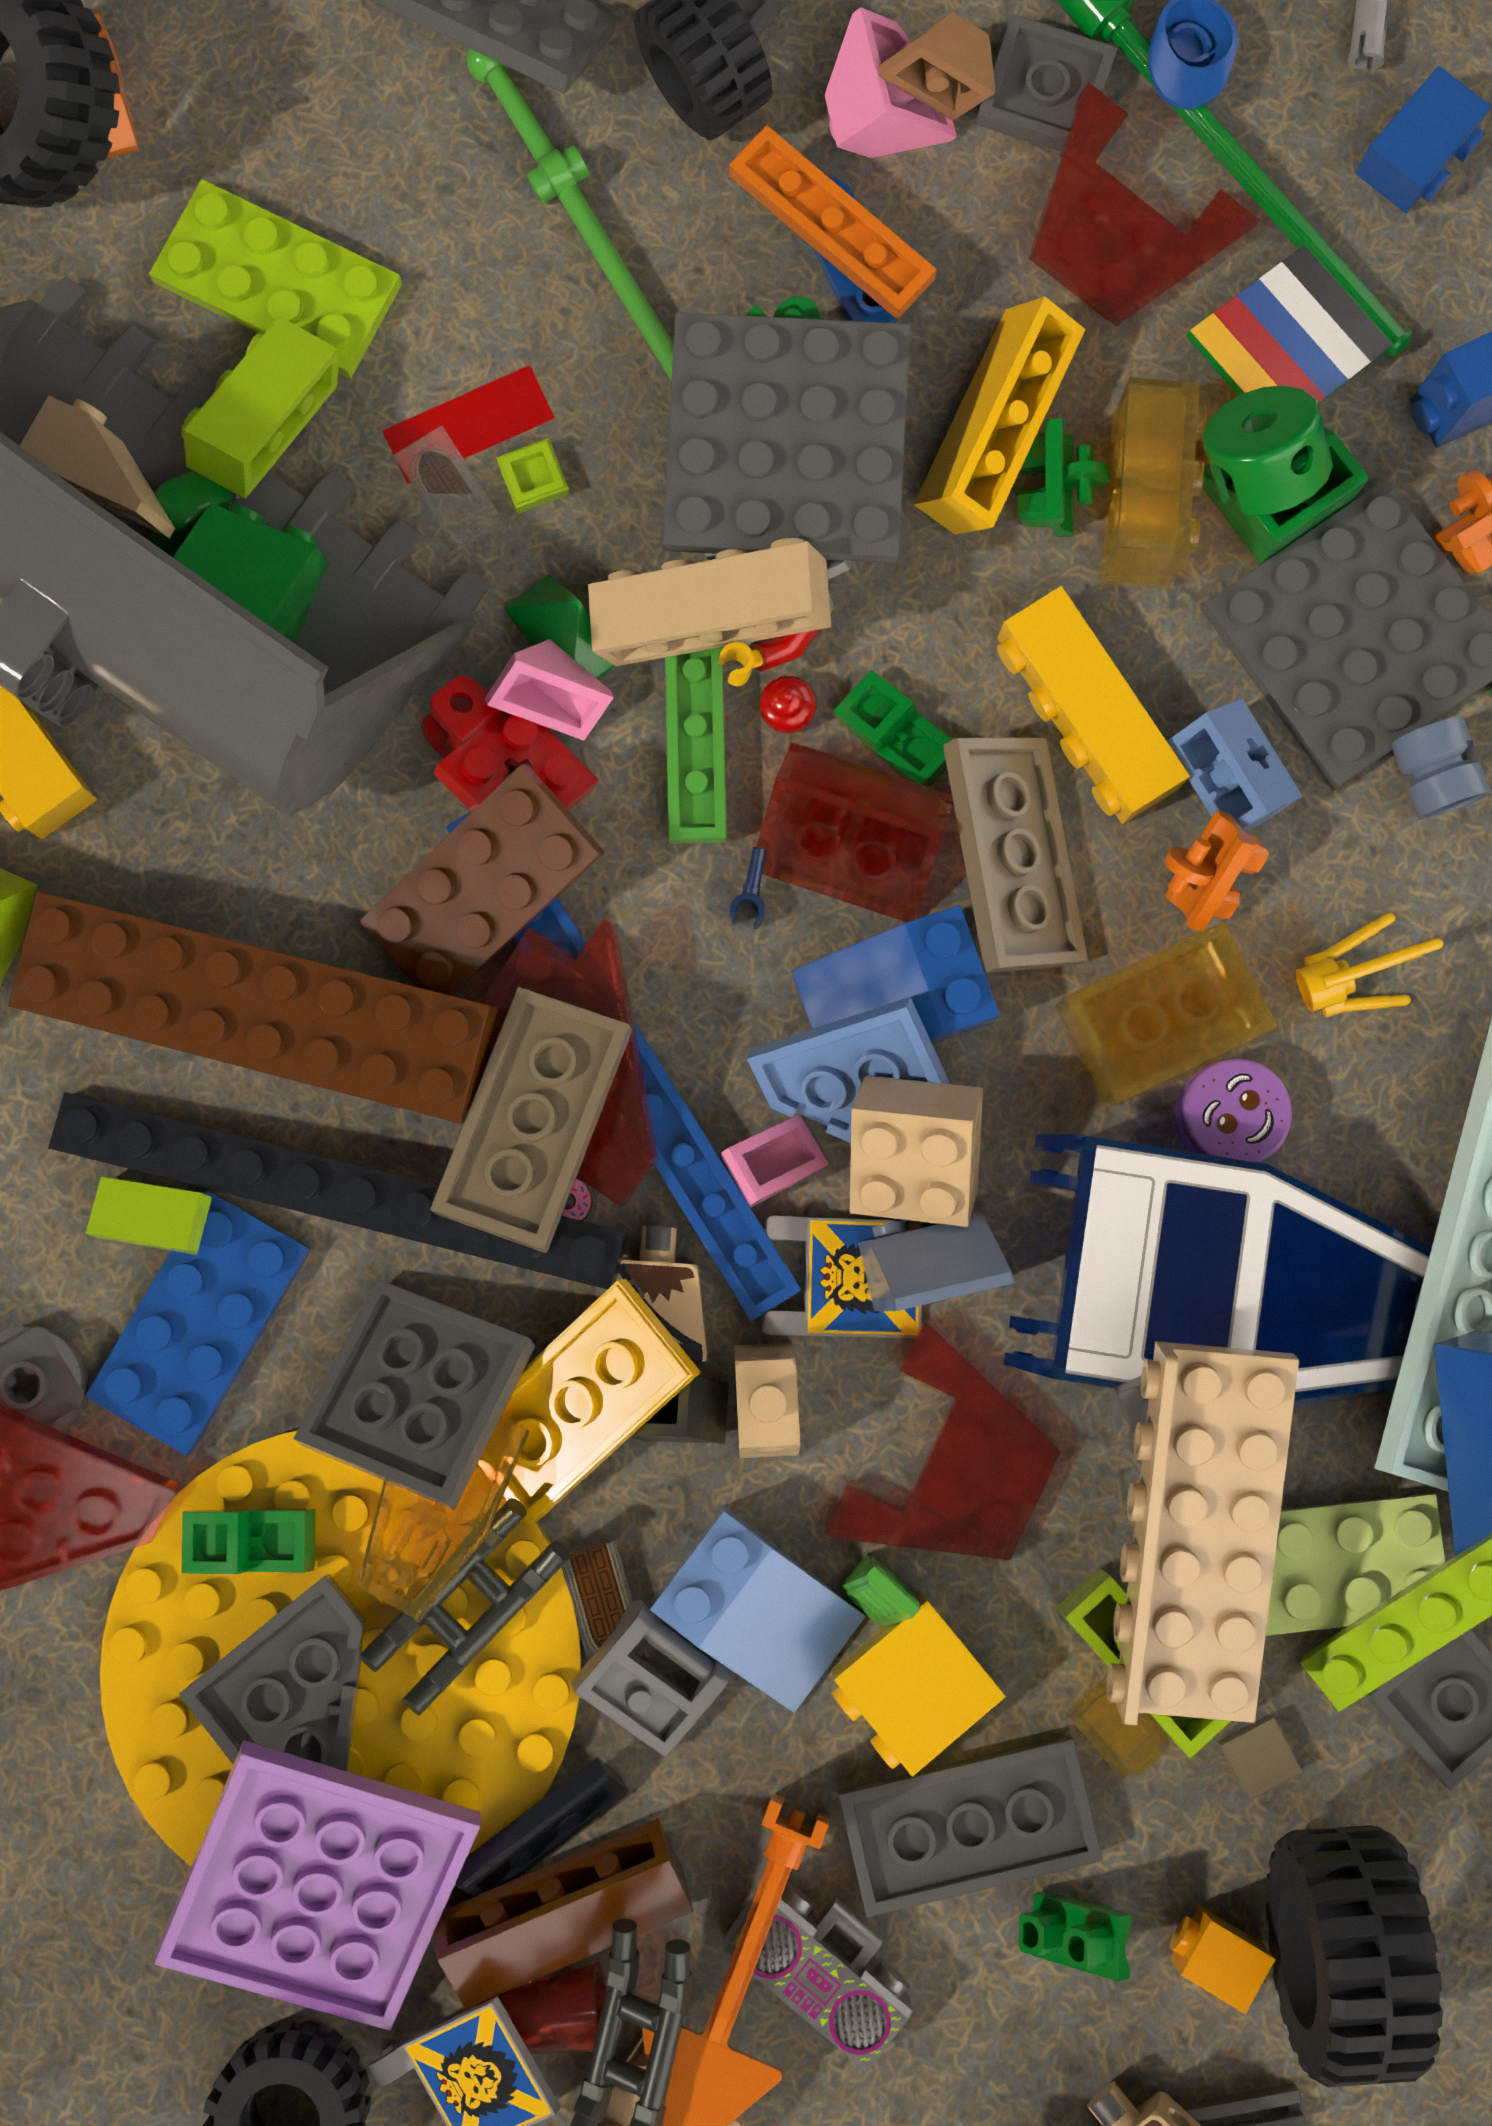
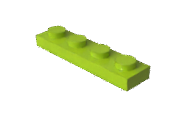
(1405, 1627)

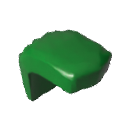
(184, 502)

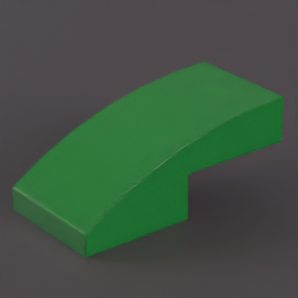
(894, 730)
(248, 1541)

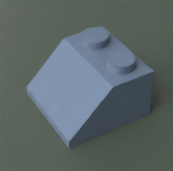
(931, 1263)

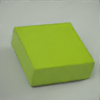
(533, 476)

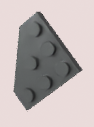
(289, 1681)

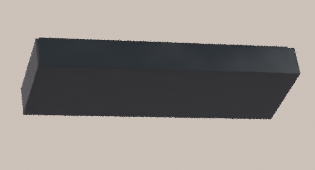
(542, 1828)

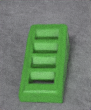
(879, 1593)

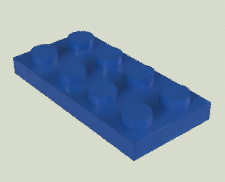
(198, 1326)

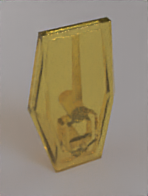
(422, 1544)

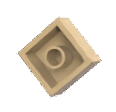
(915, 1150)

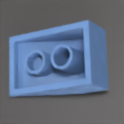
(757, 1610)

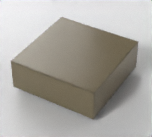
(1259, 1757)

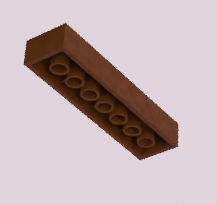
(254, 1007)

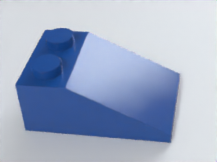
(920, 959)

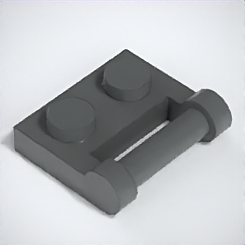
(639, 1694)

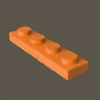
(832, 222)

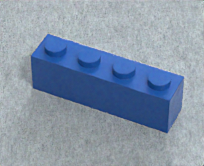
(1466, 1417)

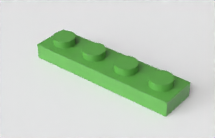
(695, 748)

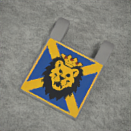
(835, 1282)
(473, 2070)

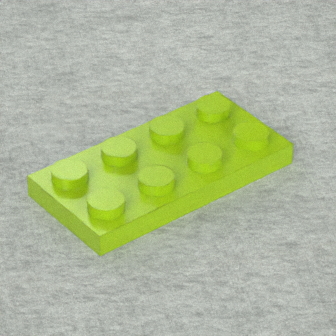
(265, 267)

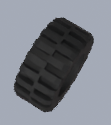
(61, 103)
(1353, 1956)

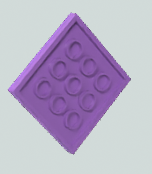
(317, 1886)

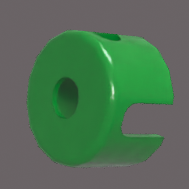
(1255, 443)

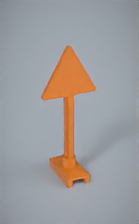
(708, 2077)

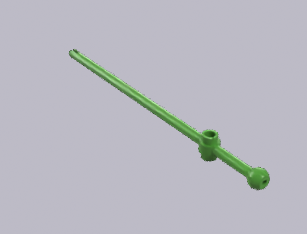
(558, 177)

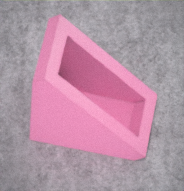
(550, 690)
(773, 1160)

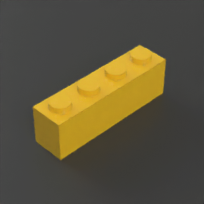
(999, 416)
(1090, 706)
(36, 777)

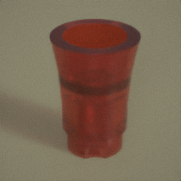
(558, 2010)

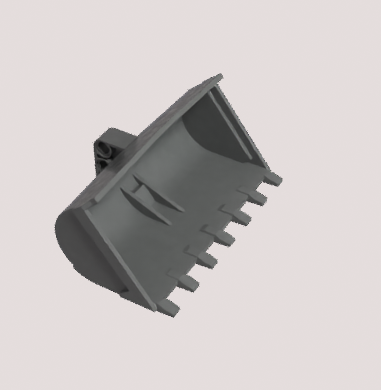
(110, 610)

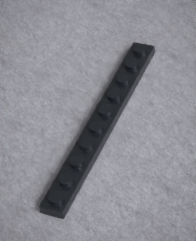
(317, 1187)

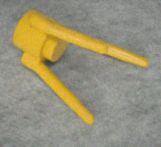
(1327, 983)

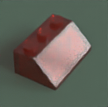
(853, 832)

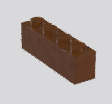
(560, 1913)

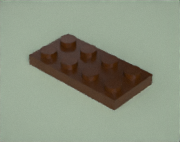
(482, 884)

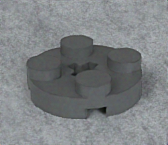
(59, 1369)

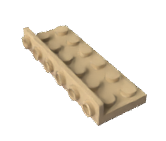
(1202, 1532)

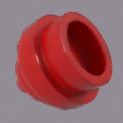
(788, 704)

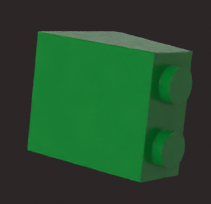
(256, 565)

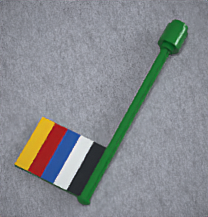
(1306, 317)

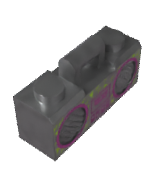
(834, 1992)

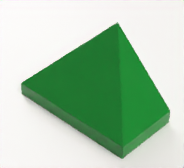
(556, 614)

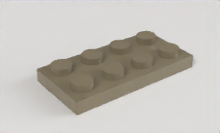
(1015, 853)
(531, 1119)

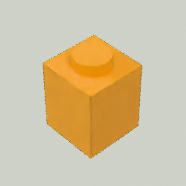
(1220, 1958)

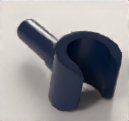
(752, 887)

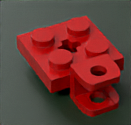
(485, 743)

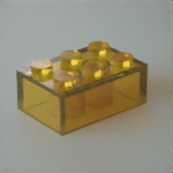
(1152, 483)
(1165, 1015)

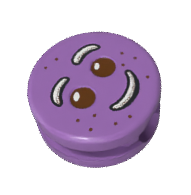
(1234, 1111)

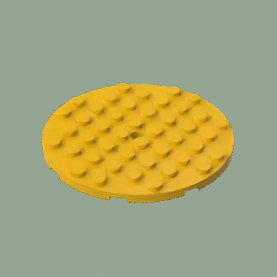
(479, 1745)

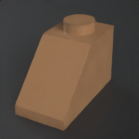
(944, 67)

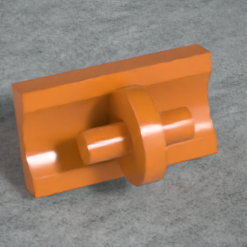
(1470, 534)
(1206, 872)

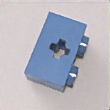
(1234, 765)

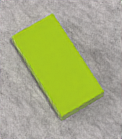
(149, 1215)

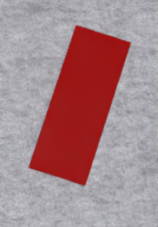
(479, 416)

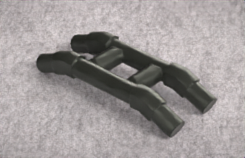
(468, 1643)
(662, 2018)

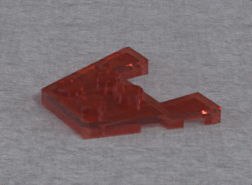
(1109, 240)
(977, 1475)

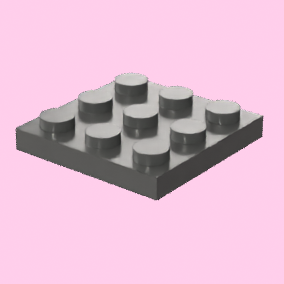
(415, 1393)

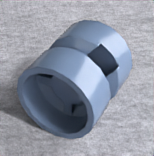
(1441, 767)

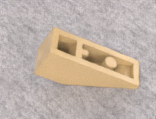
(94, 462)

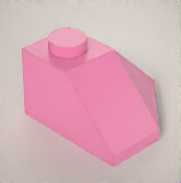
(866, 110)

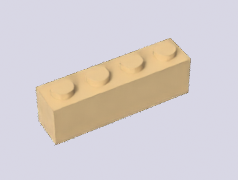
(709, 603)

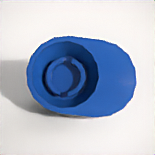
(1192, 52)

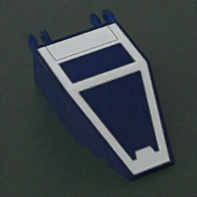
(1221, 1259)

